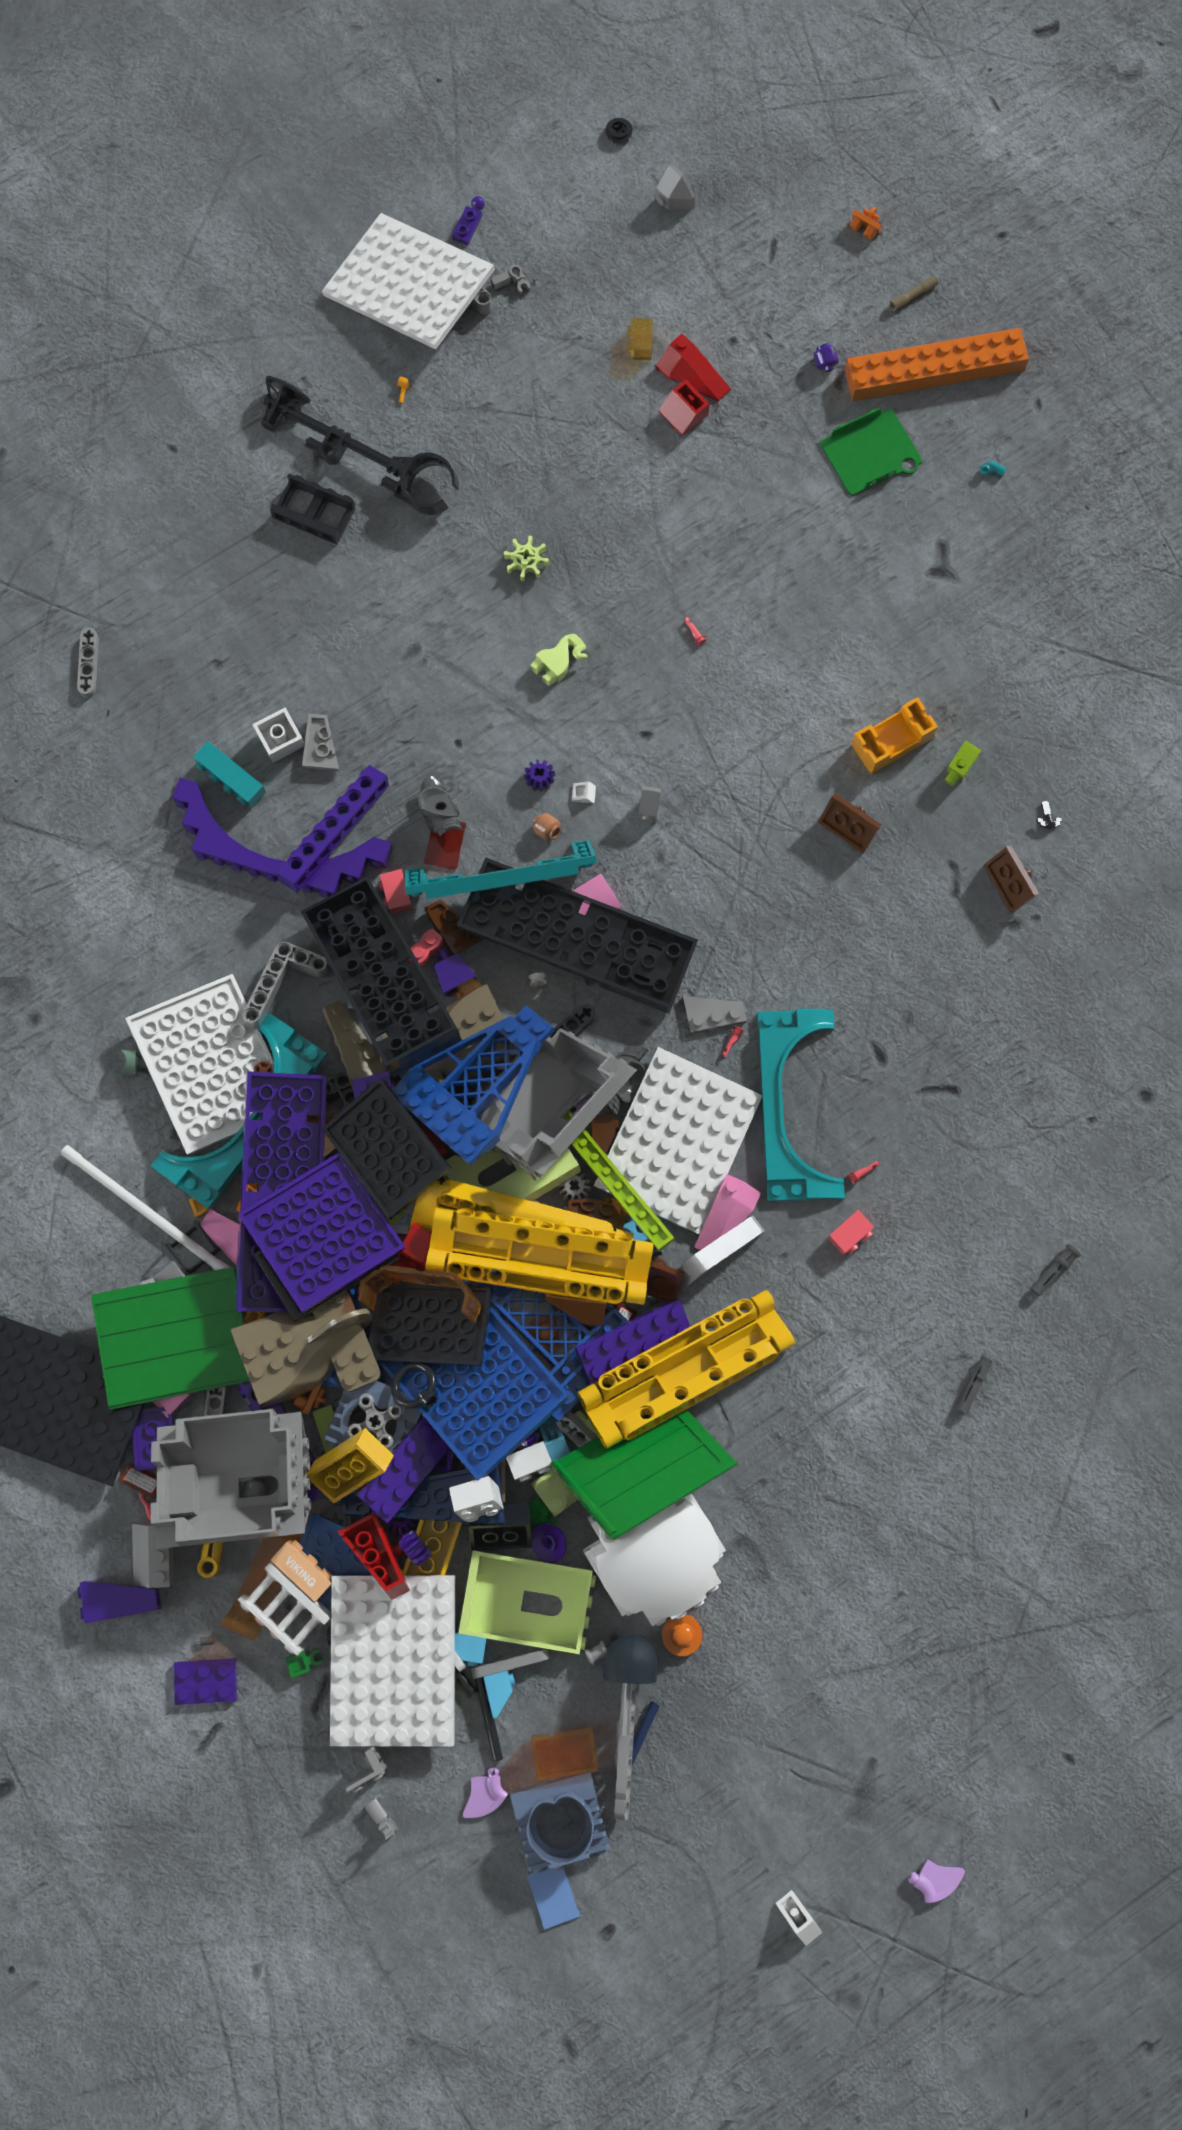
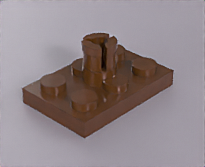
(849, 823)
(1011, 879)
(663, 1281)

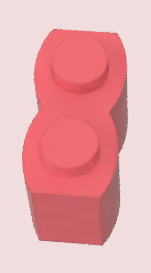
(429, 945)

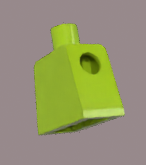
(966, 758)

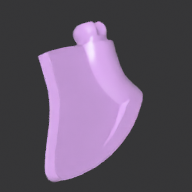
(485, 1795)
(936, 1881)

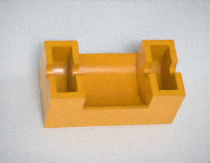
(894, 736)

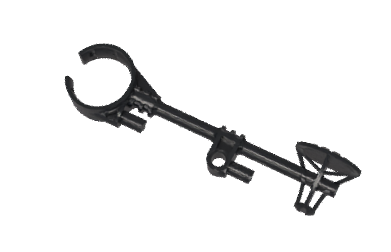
(339, 440)

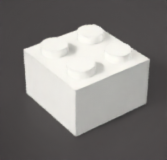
(278, 735)
(529, 1461)
(476, 1499)

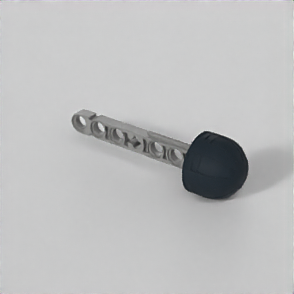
(629, 1662)

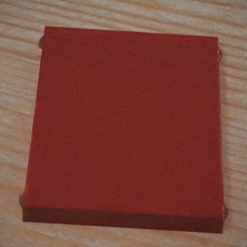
(445, 849)

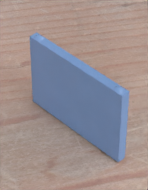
(553, 1897)

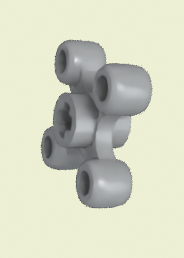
(371, 1413)

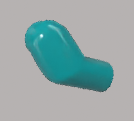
(992, 467)

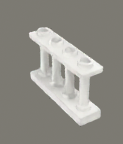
(277, 1631)

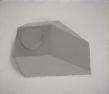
(673, 191)

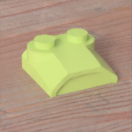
(553, 1492)

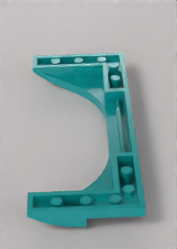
(581, 855)
(786, 1173)
(210, 1174)

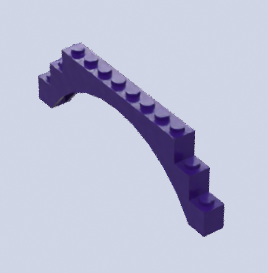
(219, 847)

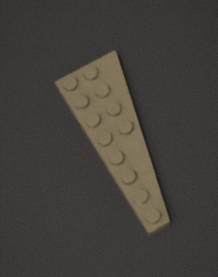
(354, 1048)

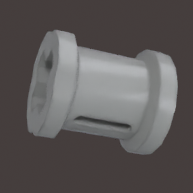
(596, 1653)

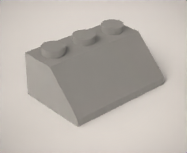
(150, 1565)

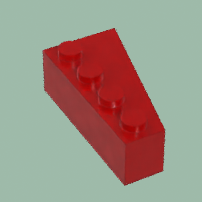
(374, 1551)

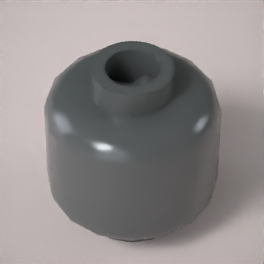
(255, 1488)

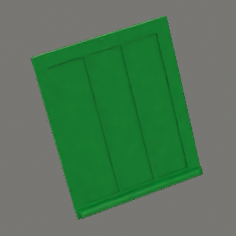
(169, 1338)
(642, 1474)

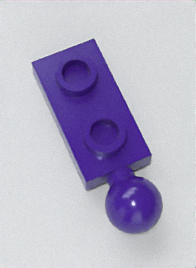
(469, 221)

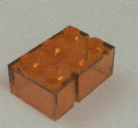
(564, 1753)

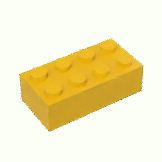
(349, 1465)
(441, 1540)

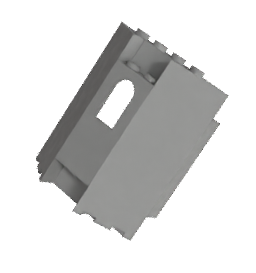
(553, 1084)
(201, 1472)

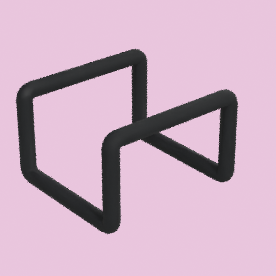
(170, 1247)

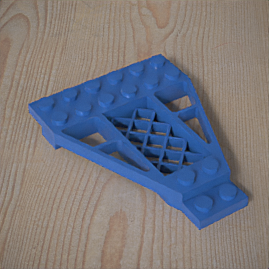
(459, 1123)
(568, 1370)

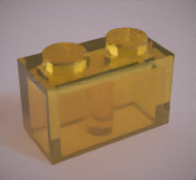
(641, 339)

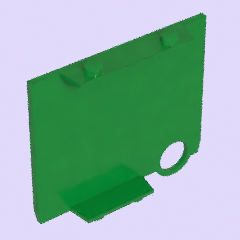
(869, 450)

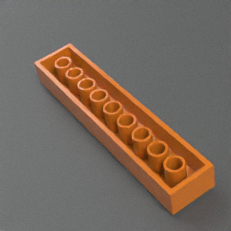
(936, 364)

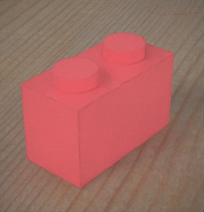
(394, 888)
(851, 1232)

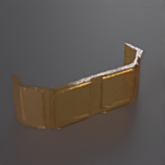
(386, 1275)
(237, 1618)

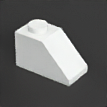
(798, 1918)

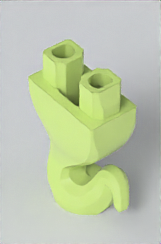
(556, 660)

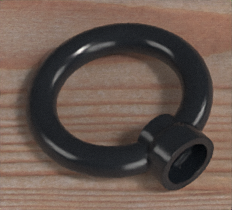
(426, 1397)

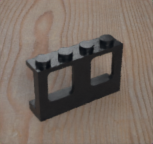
(310, 521)

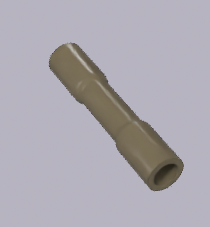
(904, 298)

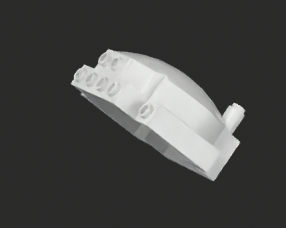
(660, 1563)

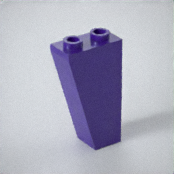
(113, 1600)

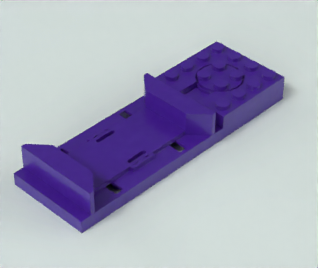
(273, 1155)

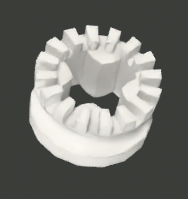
(537, 979)

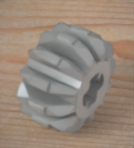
(581, 1187)

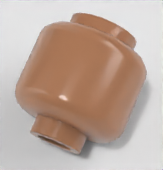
(546, 827)

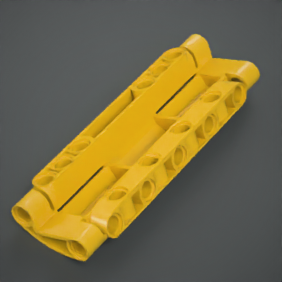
(467, 1196)
(539, 1257)
(685, 1368)

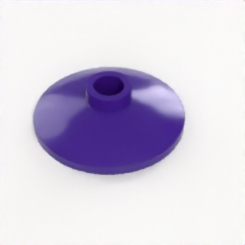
(543, 1546)

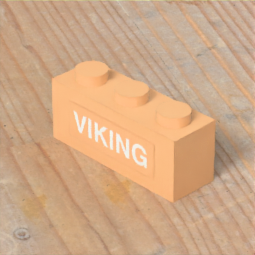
(302, 1570)

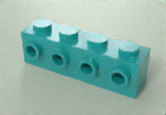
(229, 774)

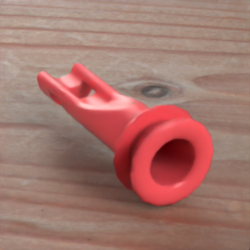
(698, 637)
(734, 1037)
(861, 1172)
(147, 1506)

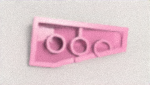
(731, 1207)
(223, 1233)

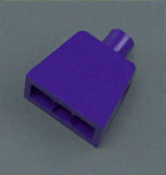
(452, 971)

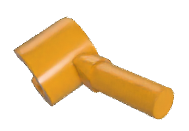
(404, 384)

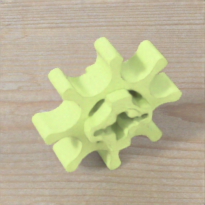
(526, 565)

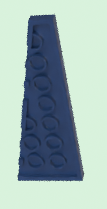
(429, 1500)

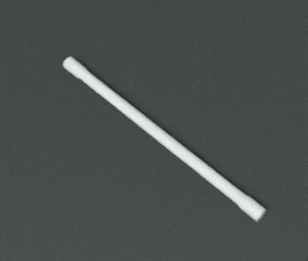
(75, 1158)

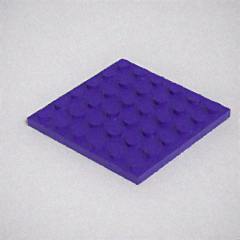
(321, 1232)

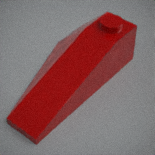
(685, 362)

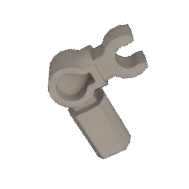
(514, 275)
(378, 1813)

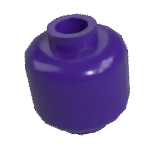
(826, 357)

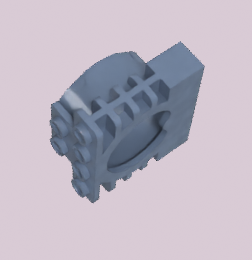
(383, 1399)
(530, 1800)

